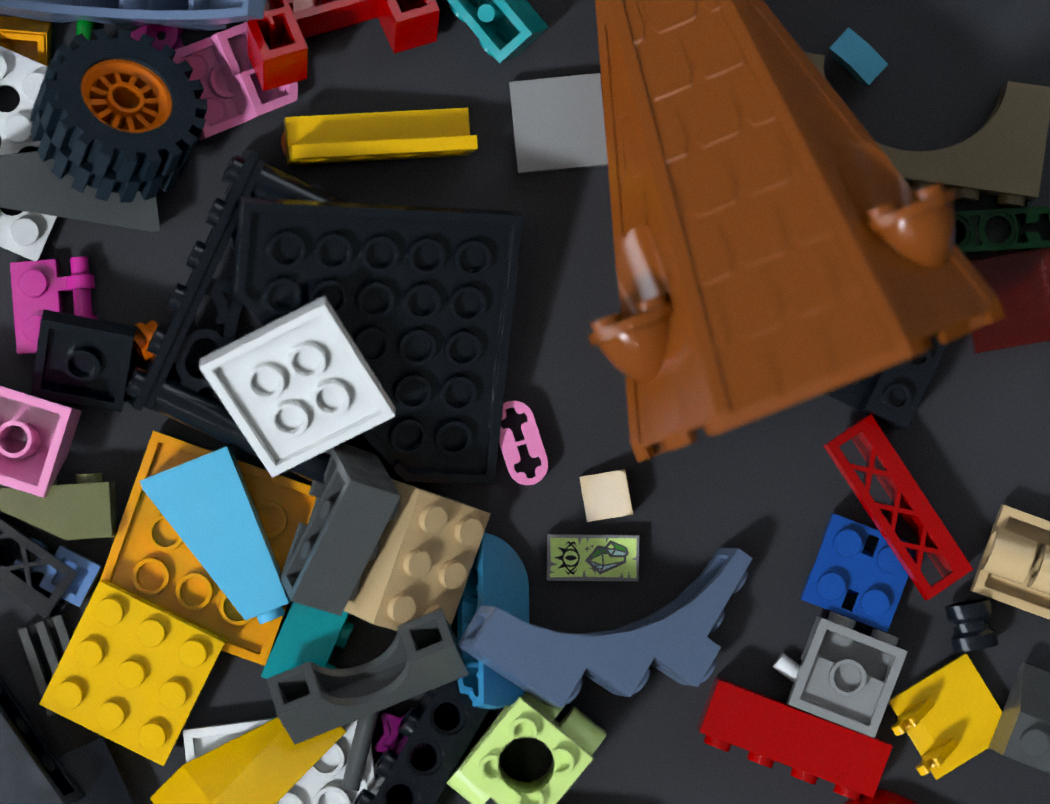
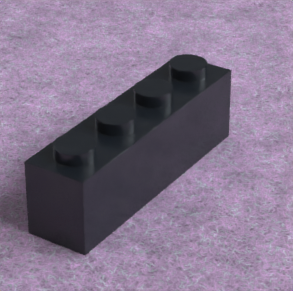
(27, 763)

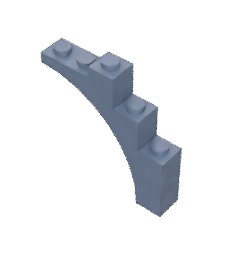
(181, 14)
(617, 659)

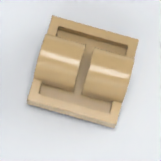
(1017, 562)

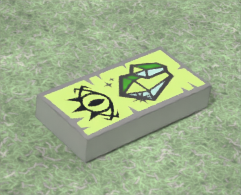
(592, 557)

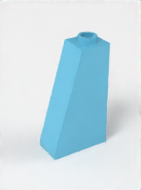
(221, 527)

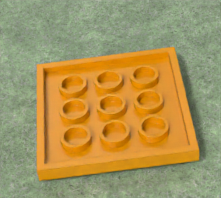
(160, 567)

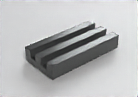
(48, 646)

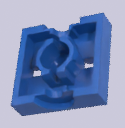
(846, 567)

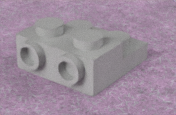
(847, 674)

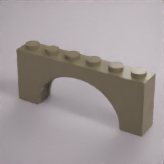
(997, 161)

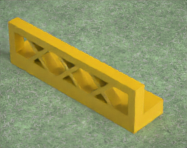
(378, 136)

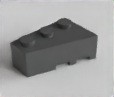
(341, 531)

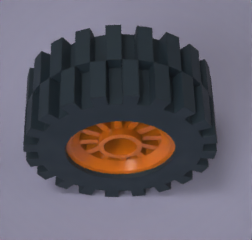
(118, 115)

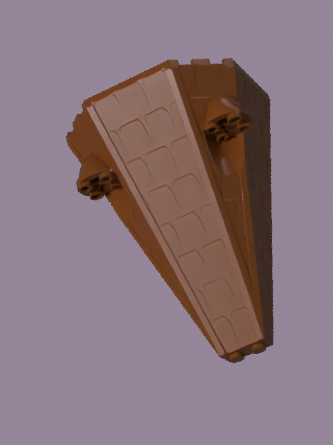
(756, 226)

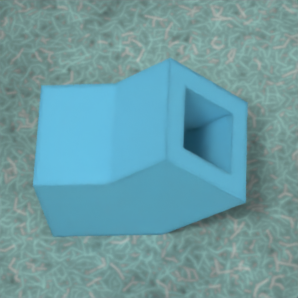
(857, 57)

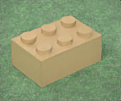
(420, 560)

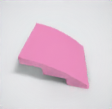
(230, 81)

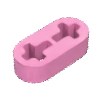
(531, 439)

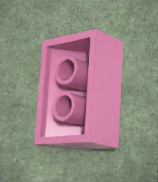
(33, 440)

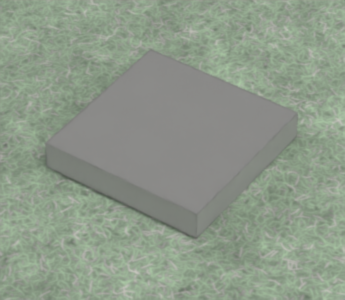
(558, 123)

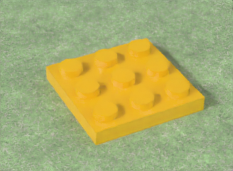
(132, 672)

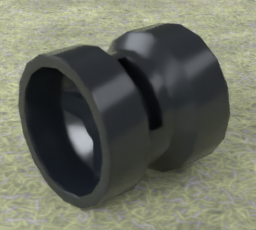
(972, 629)

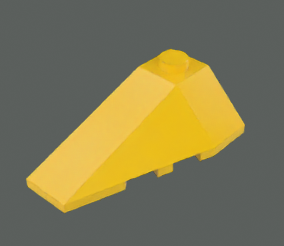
(247, 769)

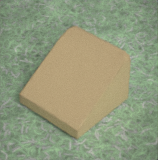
(606, 495)

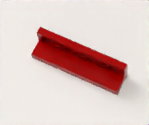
(906, 500)

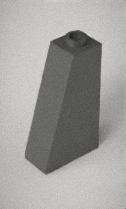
(32, 187)

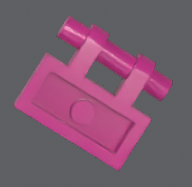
(38, 288)

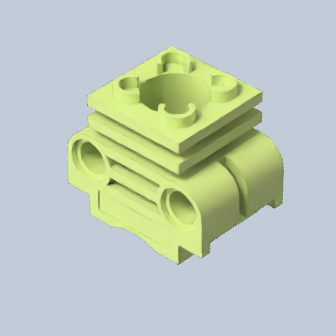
(570, 741)

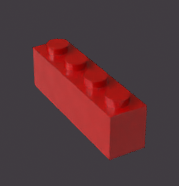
(794, 738)

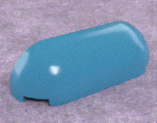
(500, 582)

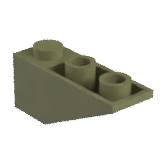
(68, 510)

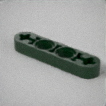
(974, 223)

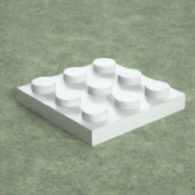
(297, 386)

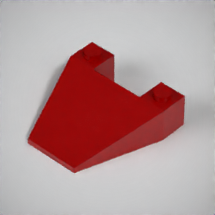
(278, 40)

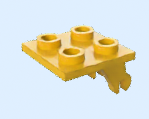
(947, 716)

